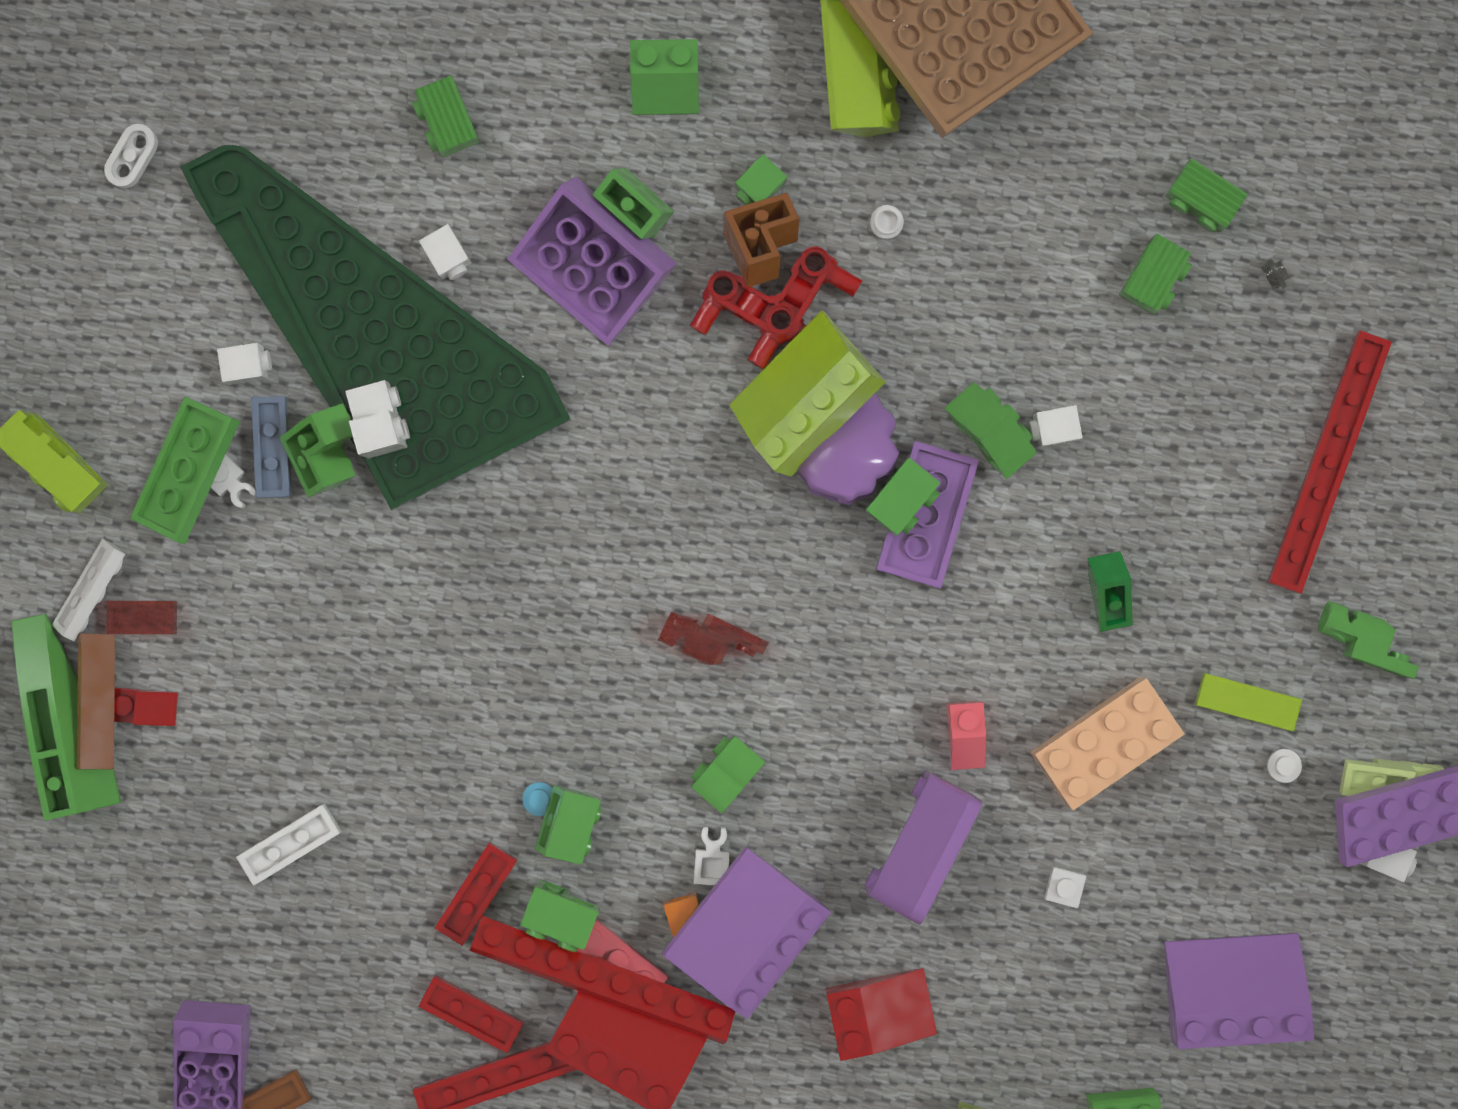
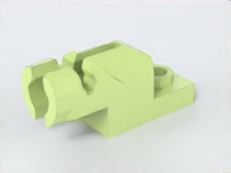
(1365, 776)

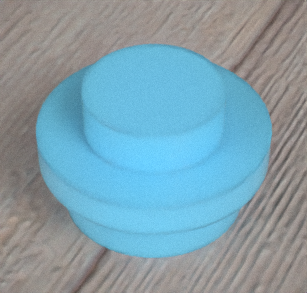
(537, 798)

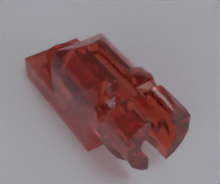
(711, 639)

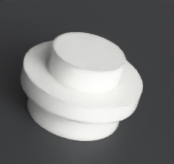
(886, 222)
(1284, 765)

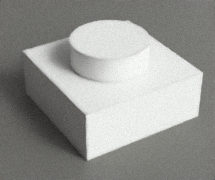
(1065, 887)

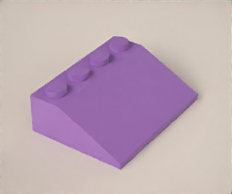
(590, 261)
(746, 932)
(1237, 991)

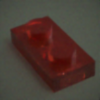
(141, 617)

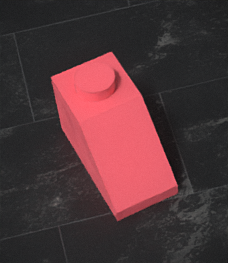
(966, 734)

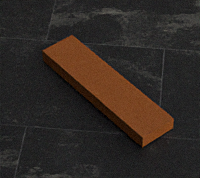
(95, 701)

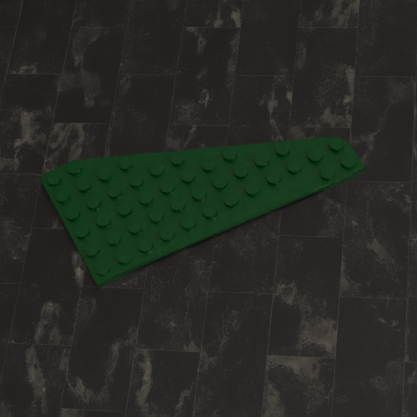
(370, 320)

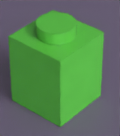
(760, 181)

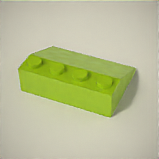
(805, 395)

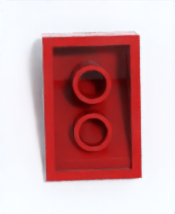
(880, 1013)

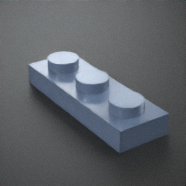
(270, 457)

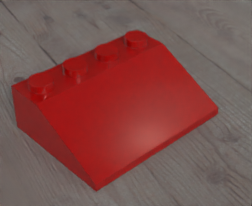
(626, 1050)

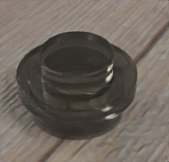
(1275, 274)

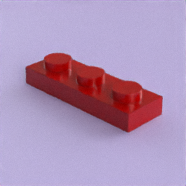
(476, 893)
(471, 1014)

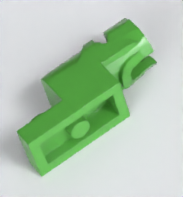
(1366, 639)

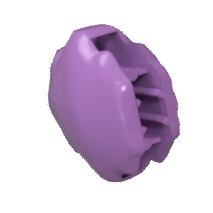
(854, 456)

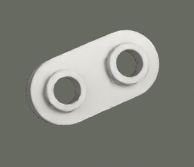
(129, 155)

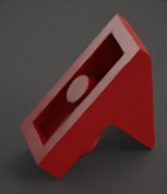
(145, 707)

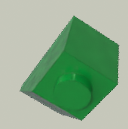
(1111, 591)

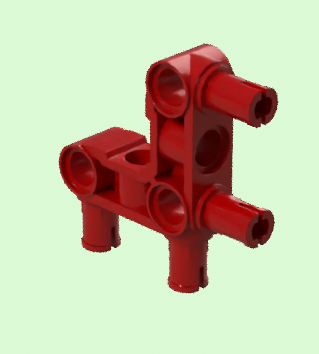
(759, 309)

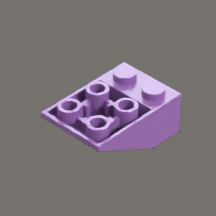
(210, 1055)

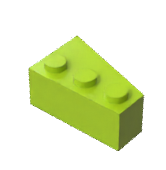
(50, 461)

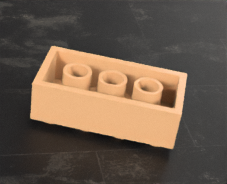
(1107, 743)

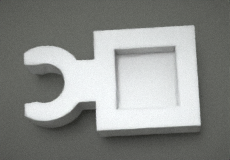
(228, 480)
(711, 862)

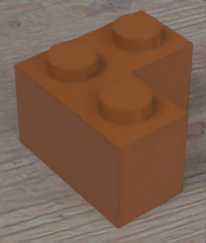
(757, 232)

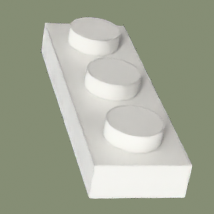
(88, 590)
(288, 844)

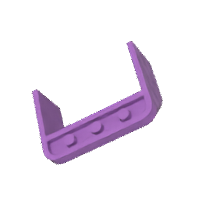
(924, 848)

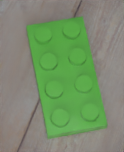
(185, 470)

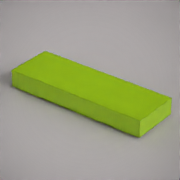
(1248, 702)

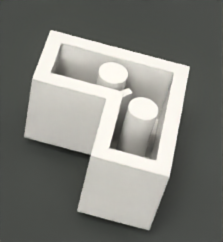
(375, 420)

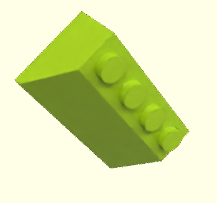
(857, 77)

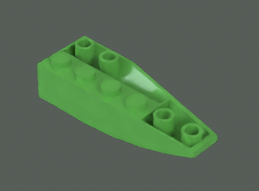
(50, 719)

